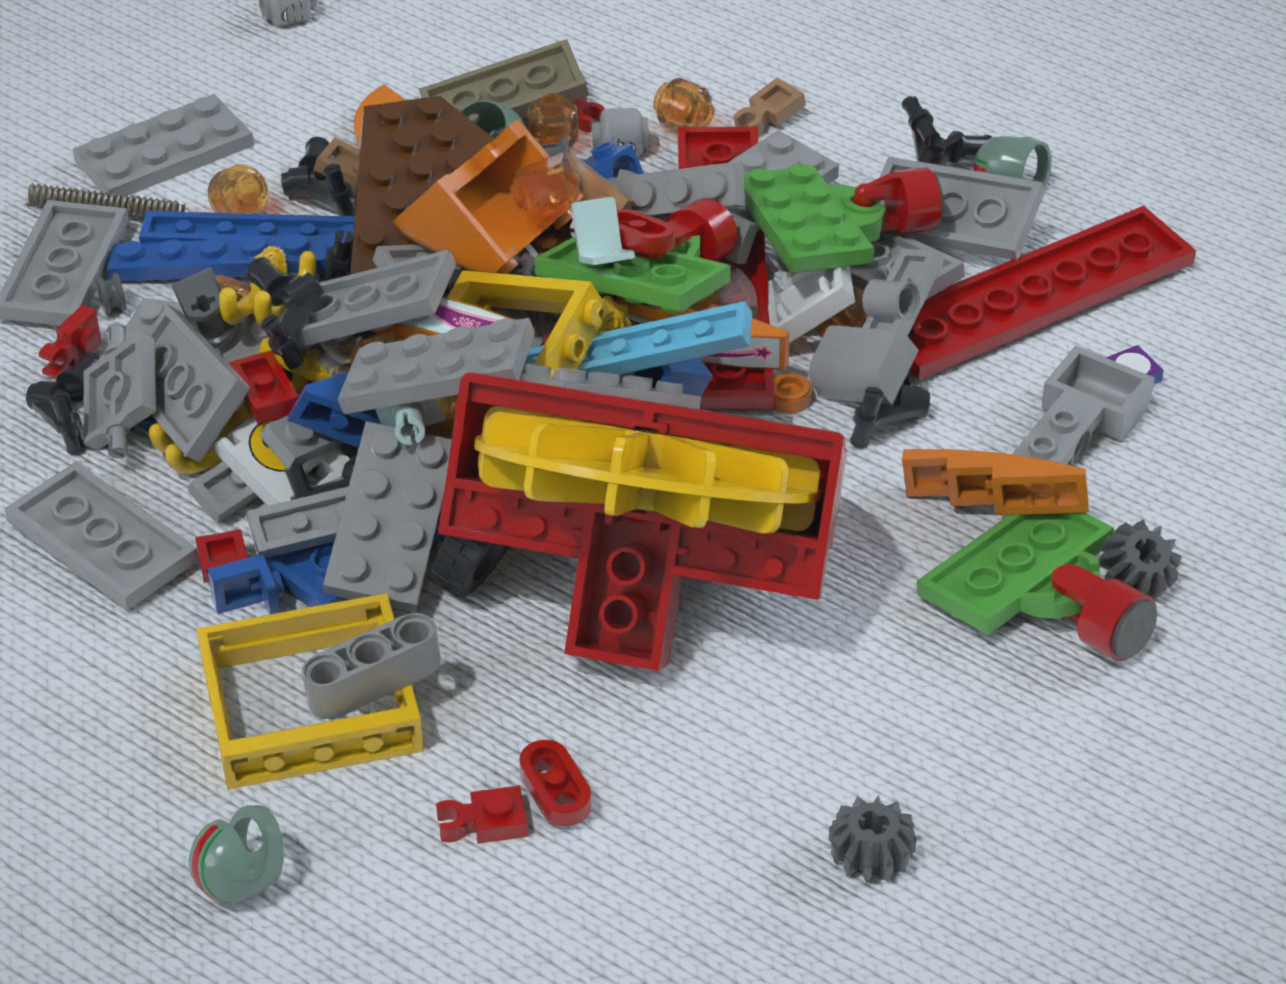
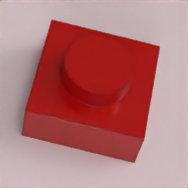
(219, 550)

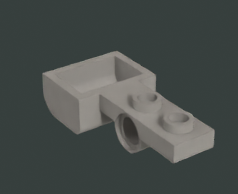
(879, 351)
(1084, 397)

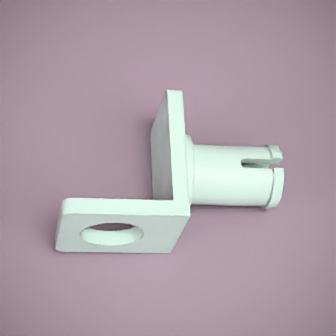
(598, 232)
(411, 418)

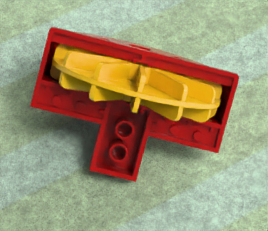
(640, 502)

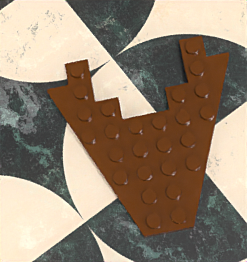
(400, 157)

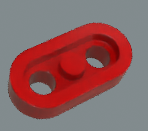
(645, 233)
(562, 790)

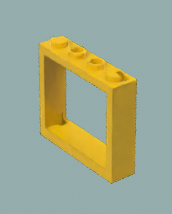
(573, 333)
(312, 746)

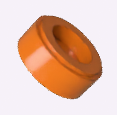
(791, 393)

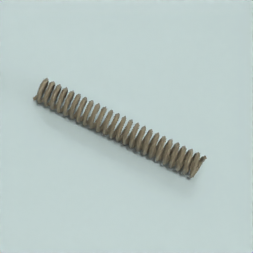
(138, 205)

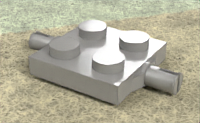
(119, 390)

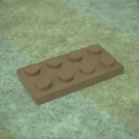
(516, 80)

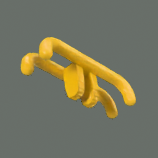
(257, 300)

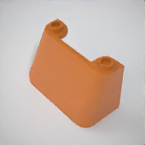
(475, 207)

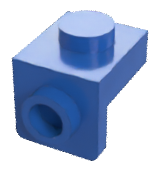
(245, 584)

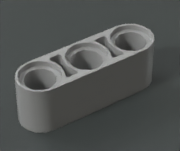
(371, 665)

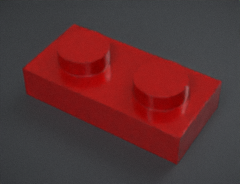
(270, 391)

